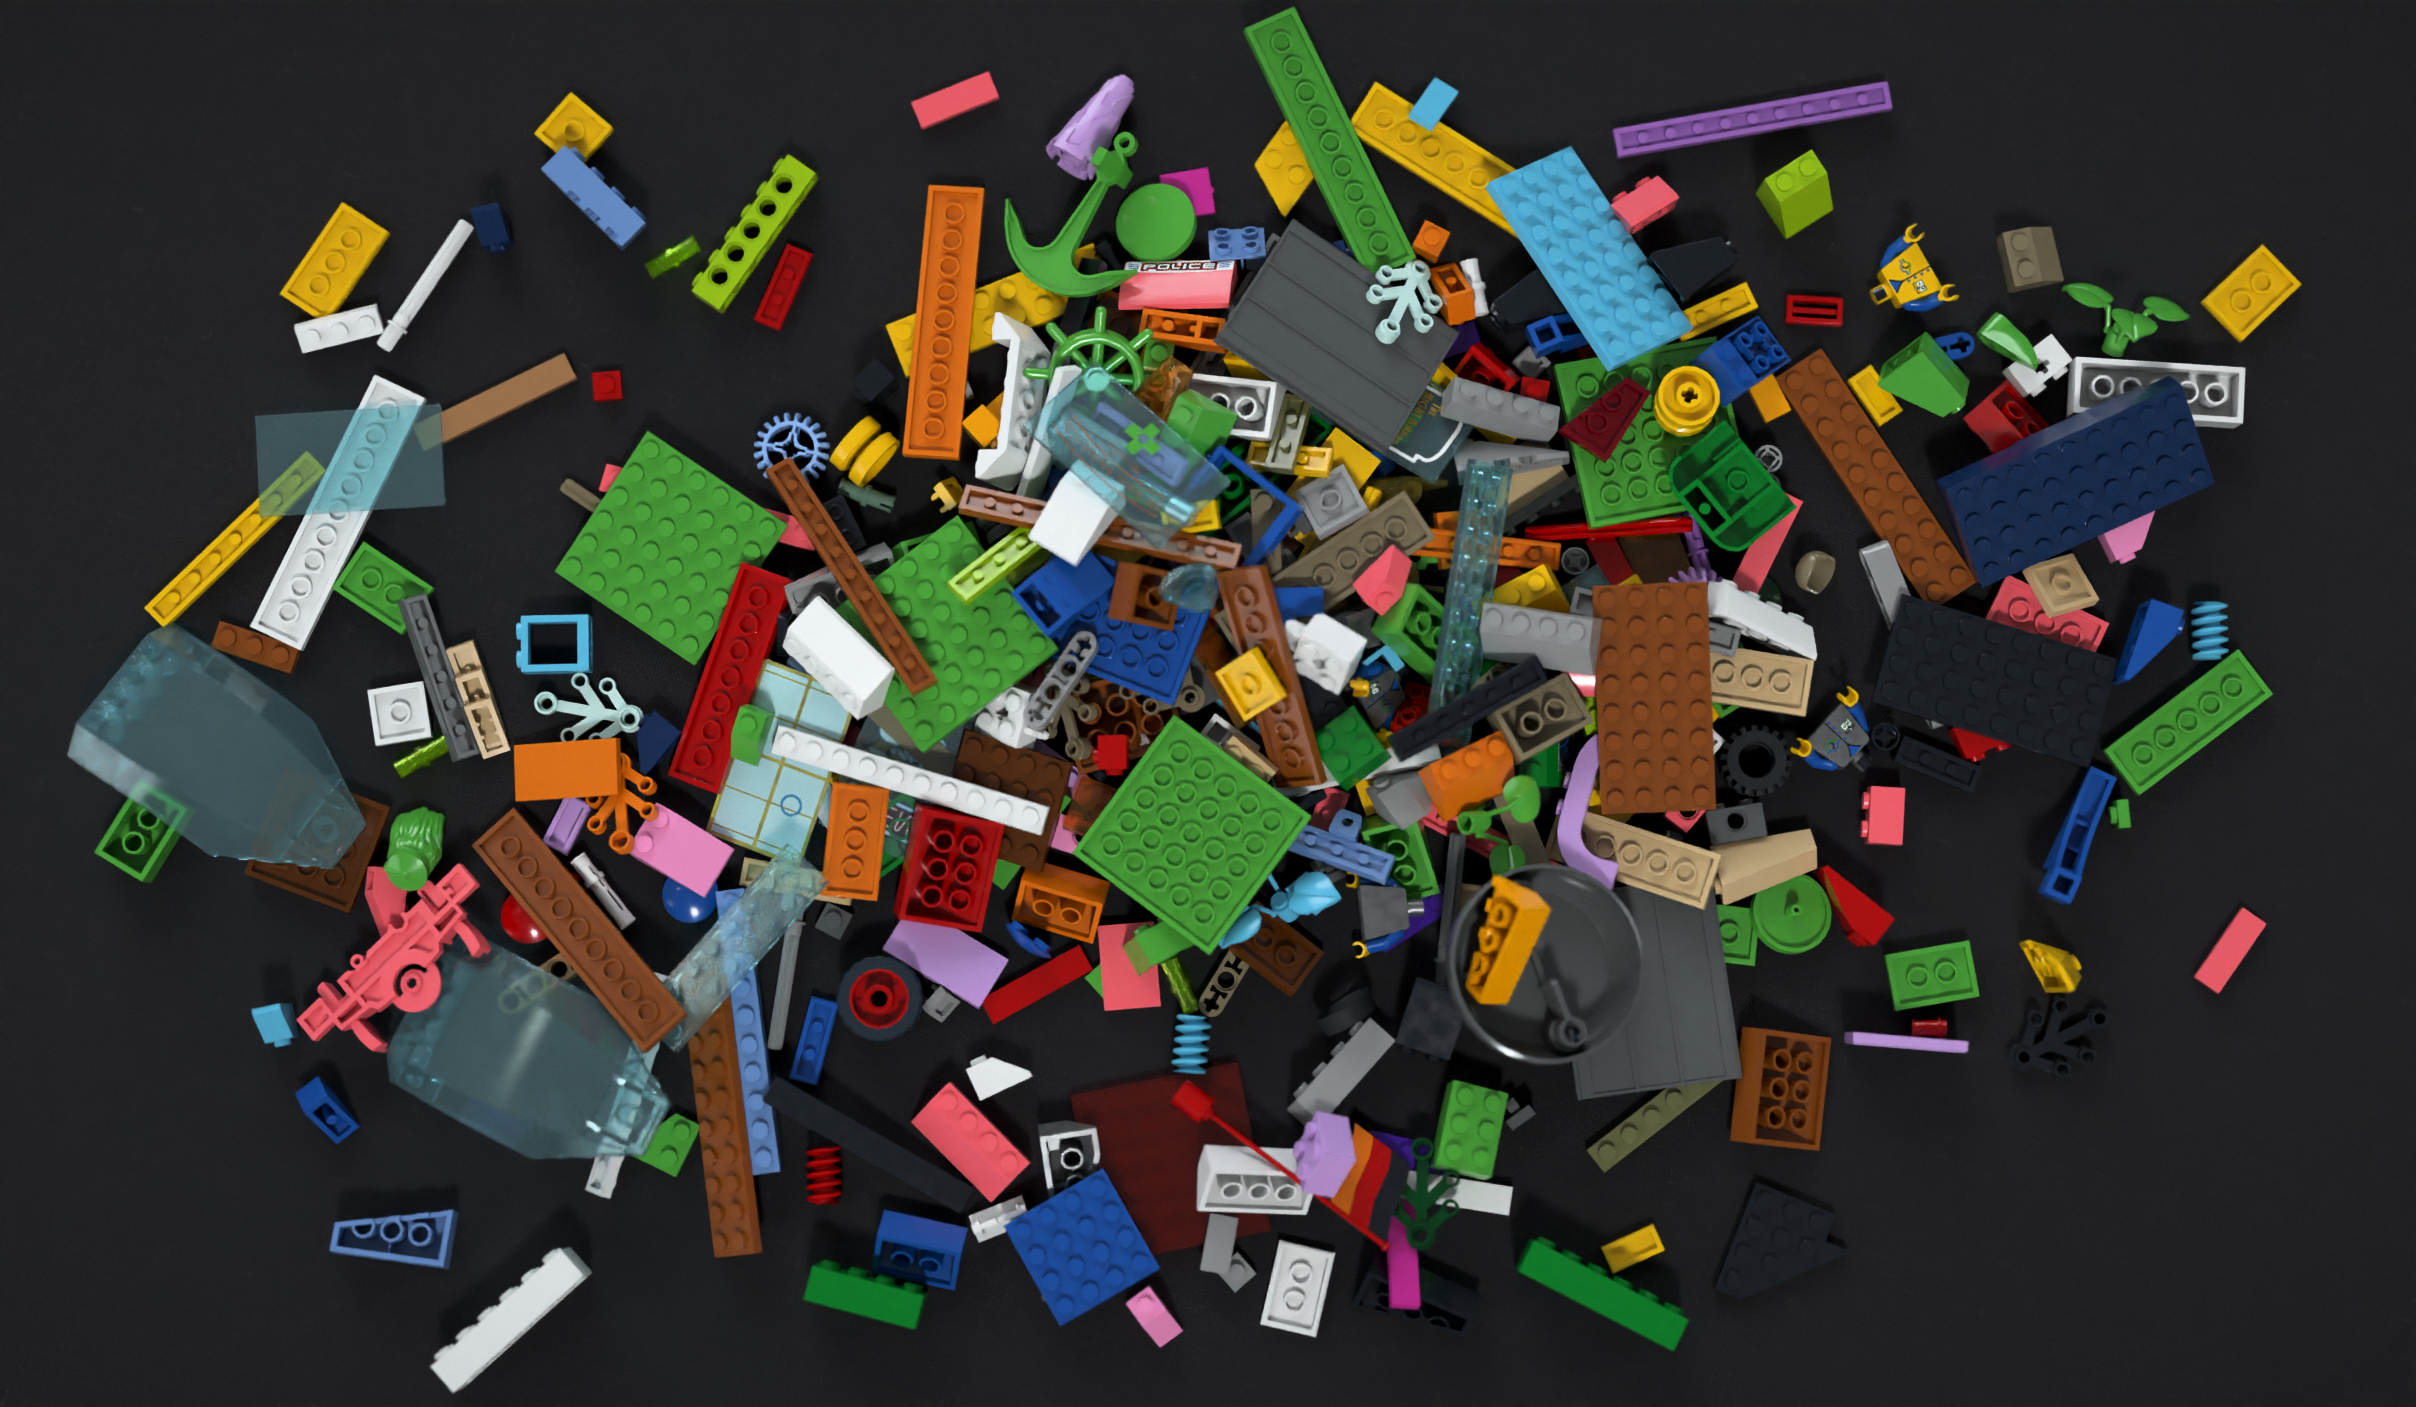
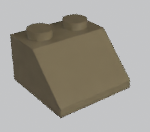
(2029, 258)

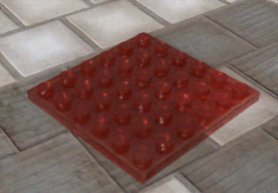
(1156, 1149)

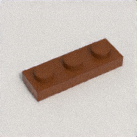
(255, 647)

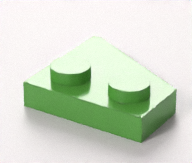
(671, 1144)

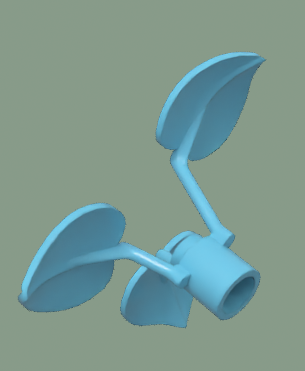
(1311, 894)

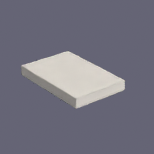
(1297, 1288)

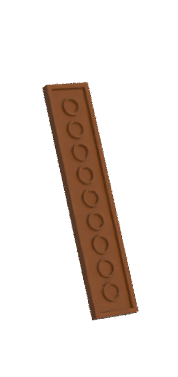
(1874, 479)
(580, 930)
(724, 1136)

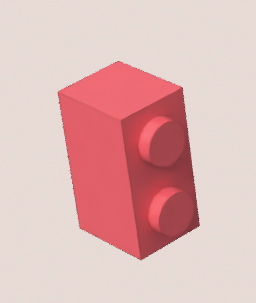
(1883, 815)

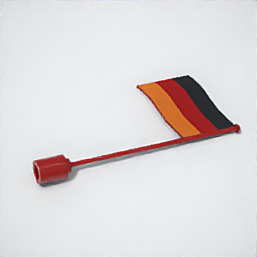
(1368, 1191)

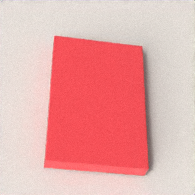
(1120, 980)

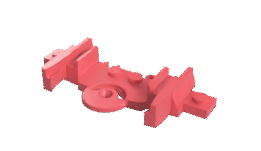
(419, 942)

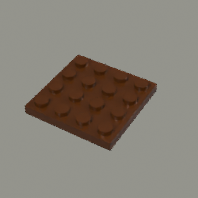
(1019, 774)
(334, 886)

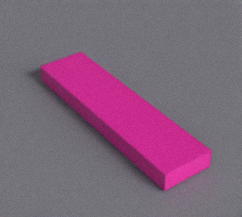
(1402, 1264)

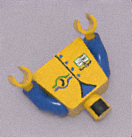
(1909, 278)

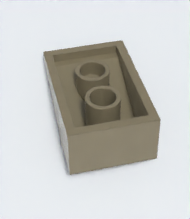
(1541, 718)

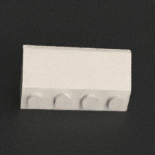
(1760, 621)
(839, 658)
(1247, 1183)

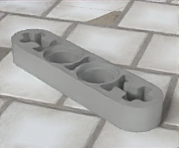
(1057, 678)

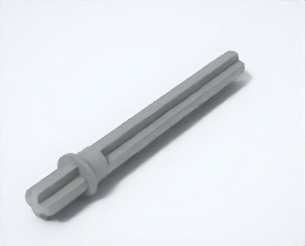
(784, 984)

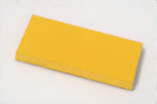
(335, 262)
(1354, 457)

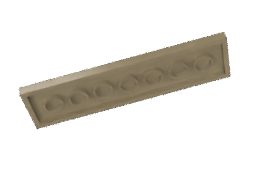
(1351, 553)

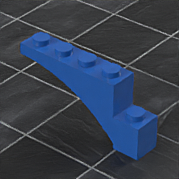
(1554, 334)
(2073, 841)

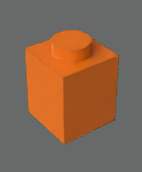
(1430, 241)

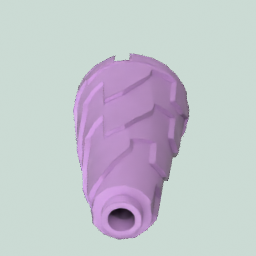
(1092, 128)

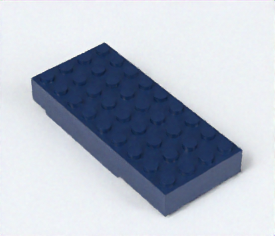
(2076, 480)

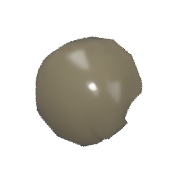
(1814, 571)

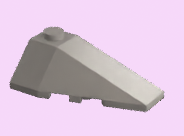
(1514, 457)
(823, 584)
(1400, 798)

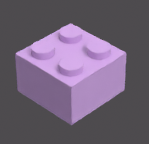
(1324, 1154)

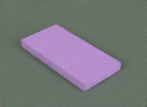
(947, 959)
(1906, 1042)

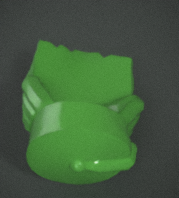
(414, 848)

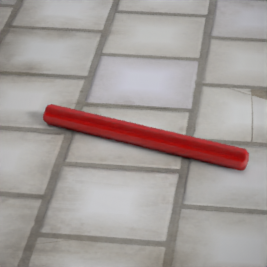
(1633, 528)

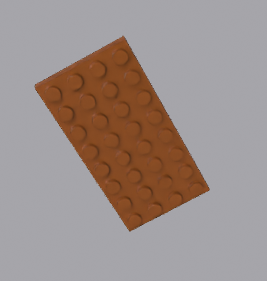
(1654, 698)

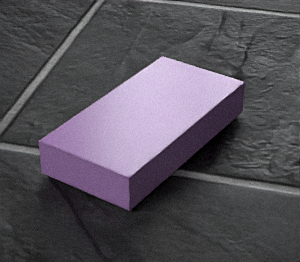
(567, 825)

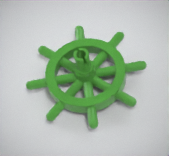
(1098, 337)

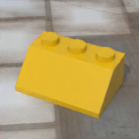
(1534, 590)

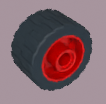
(858, 995)

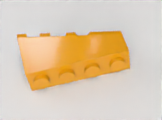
(1505, 941)

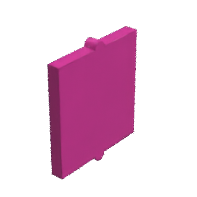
(1195, 186)

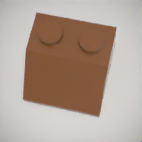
(1137, 598)

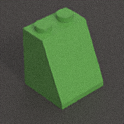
(1925, 377)

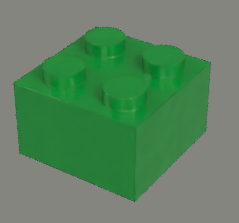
(1350, 748)

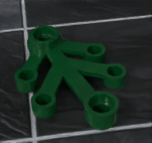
(1423, 1200)

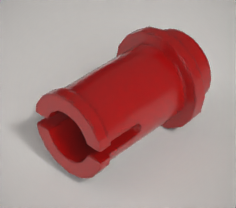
(1929, 1028)

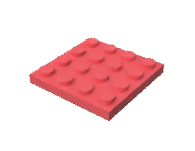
(2019, 608)

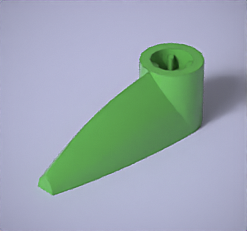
(2008, 341)

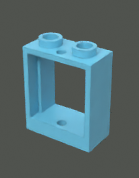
(584, 644)

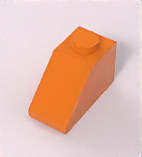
(1455, 294)

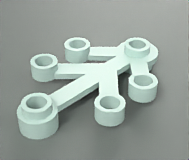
(1415, 274)
(595, 712)

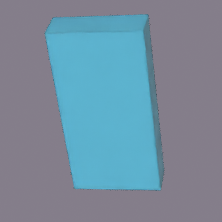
(1433, 104)

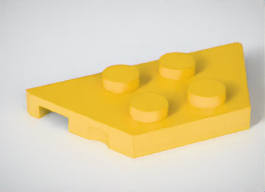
(1284, 170)

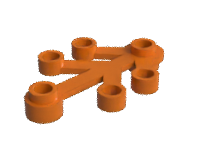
(619, 803)

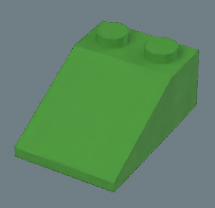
(1412, 853)

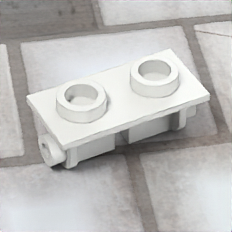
(991, 1221)

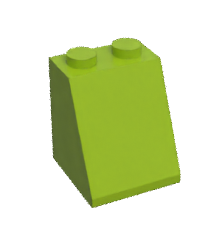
(1797, 194)

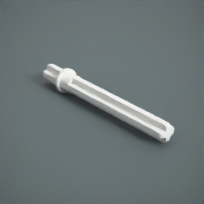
(425, 285)

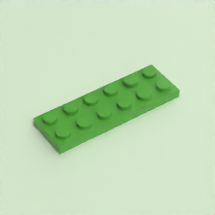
(2187, 722)

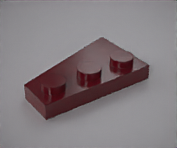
(1607, 420)

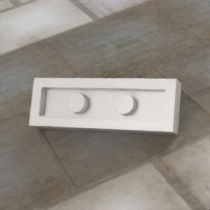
(339, 328)

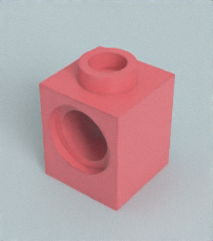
(1680, 822)

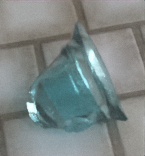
(1191, 588)

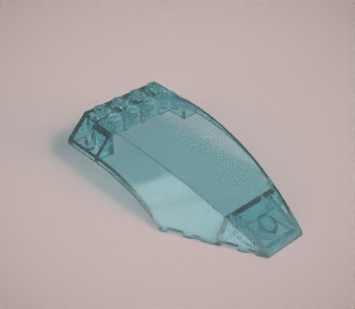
(217, 756)
(527, 1060)

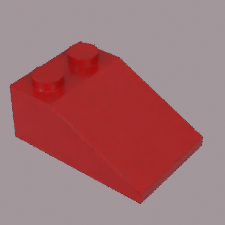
(1855, 911)

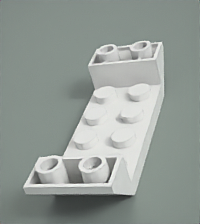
(1021, 401)

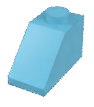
(276, 1023)

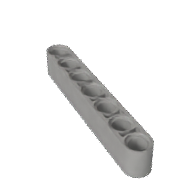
(1886, 583)

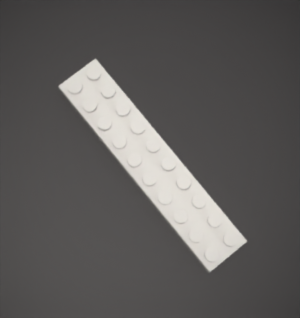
(319, 550)

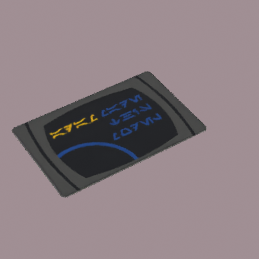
(1568, 752)

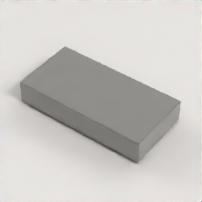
(1219, 1243)

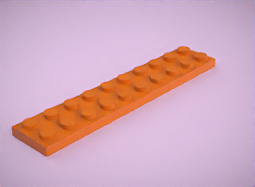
(944, 322)

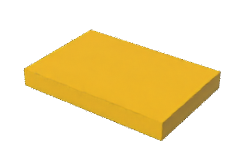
(2251, 293)

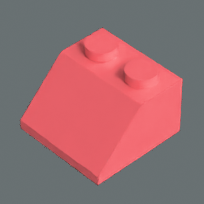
(1644, 205)

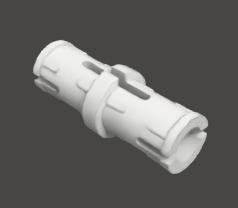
(1472, 275)

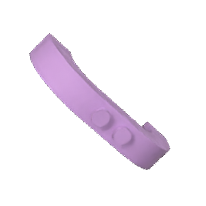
(1573, 813)

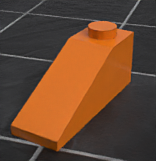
(1183, 329)

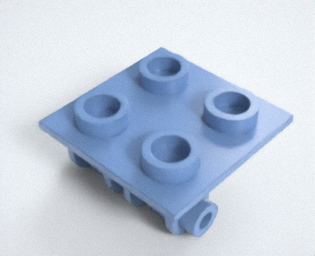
(1238, 244)

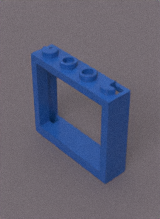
(1283, 522)

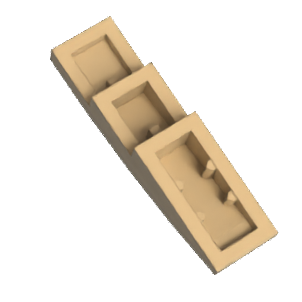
(478, 699)

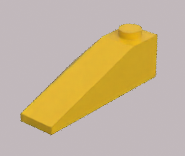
(2053, 967)

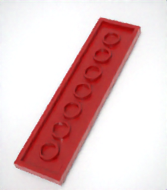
(729, 677)

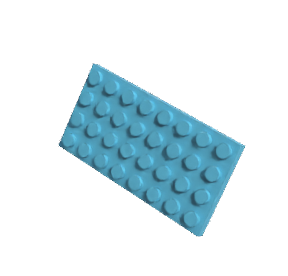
(1589, 258)

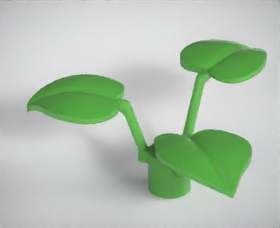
(2128, 325)
(1524, 801)

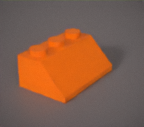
(1469, 776)
(1061, 902)

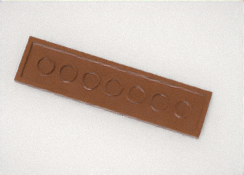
(1285, 724)

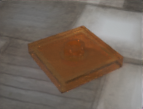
(1087, 805)

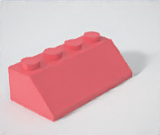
(970, 1141)

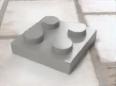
(1331, 502)

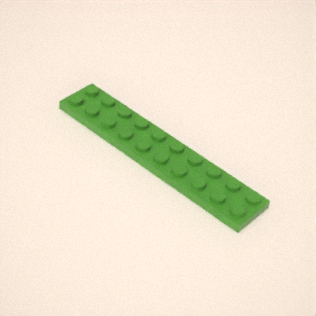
(1328, 141)

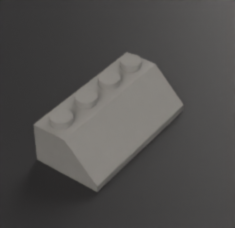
(1555, 638)

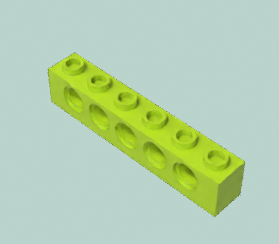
(721, 295)

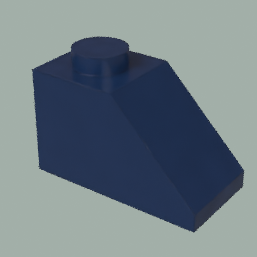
(493, 227)
(655, 741)

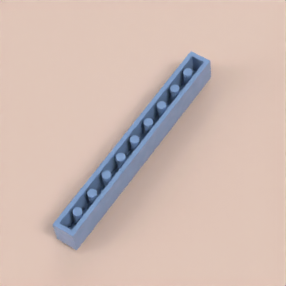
(753, 1062)

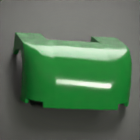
(1728, 489)

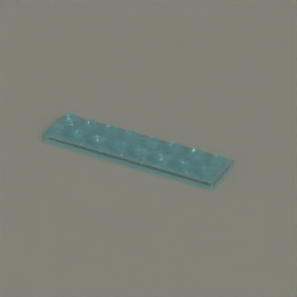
(741, 939)

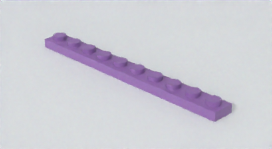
(1752, 119)

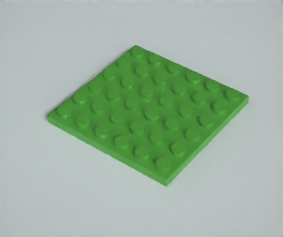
(1635, 476)
(669, 547)
(969, 648)
(1192, 834)

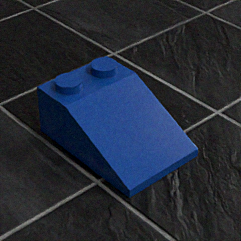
(2150, 632)

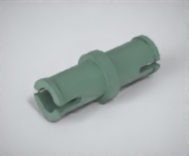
(866, 495)

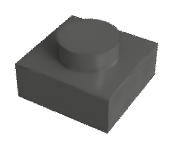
(834, 921)

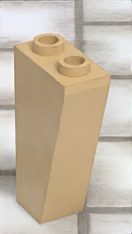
(1762, 863)

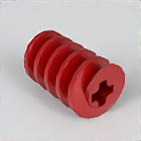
(824, 1175)

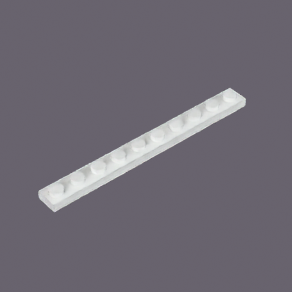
(910, 780)

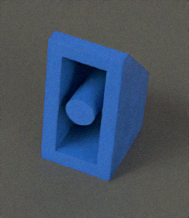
(326, 1110)

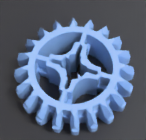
(793, 438)

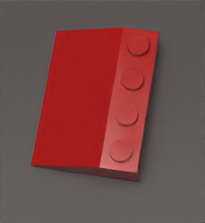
(948, 868)

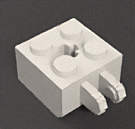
(1325, 651)
(1005, 719)

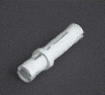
(602, 890)

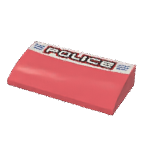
(1179, 285)

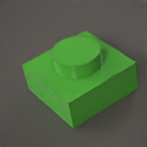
(2119, 814)

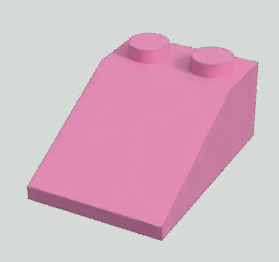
(681, 851)

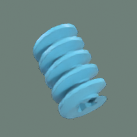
(2209, 630)
(1191, 1044)

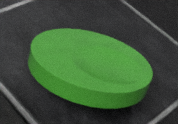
(1156, 223)
(1791, 915)

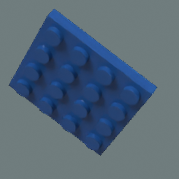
(1081, 1247)

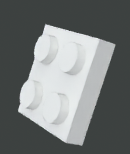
(400, 713)

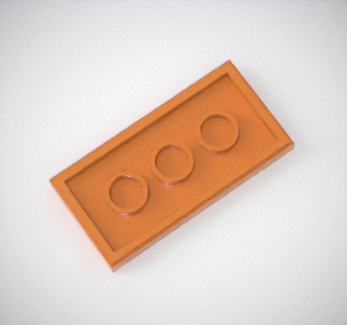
(567, 770)
(855, 840)

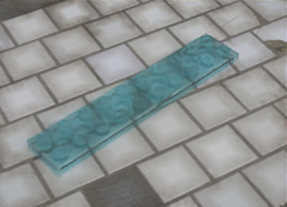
(1470, 586)

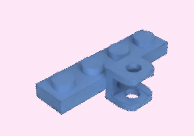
(1342, 848)

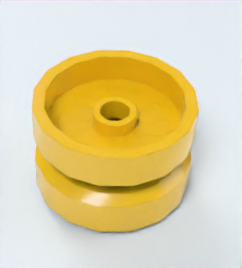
(1690, 385)
(864, 451)

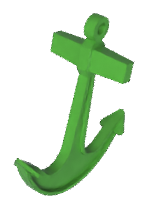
(1054, 264)

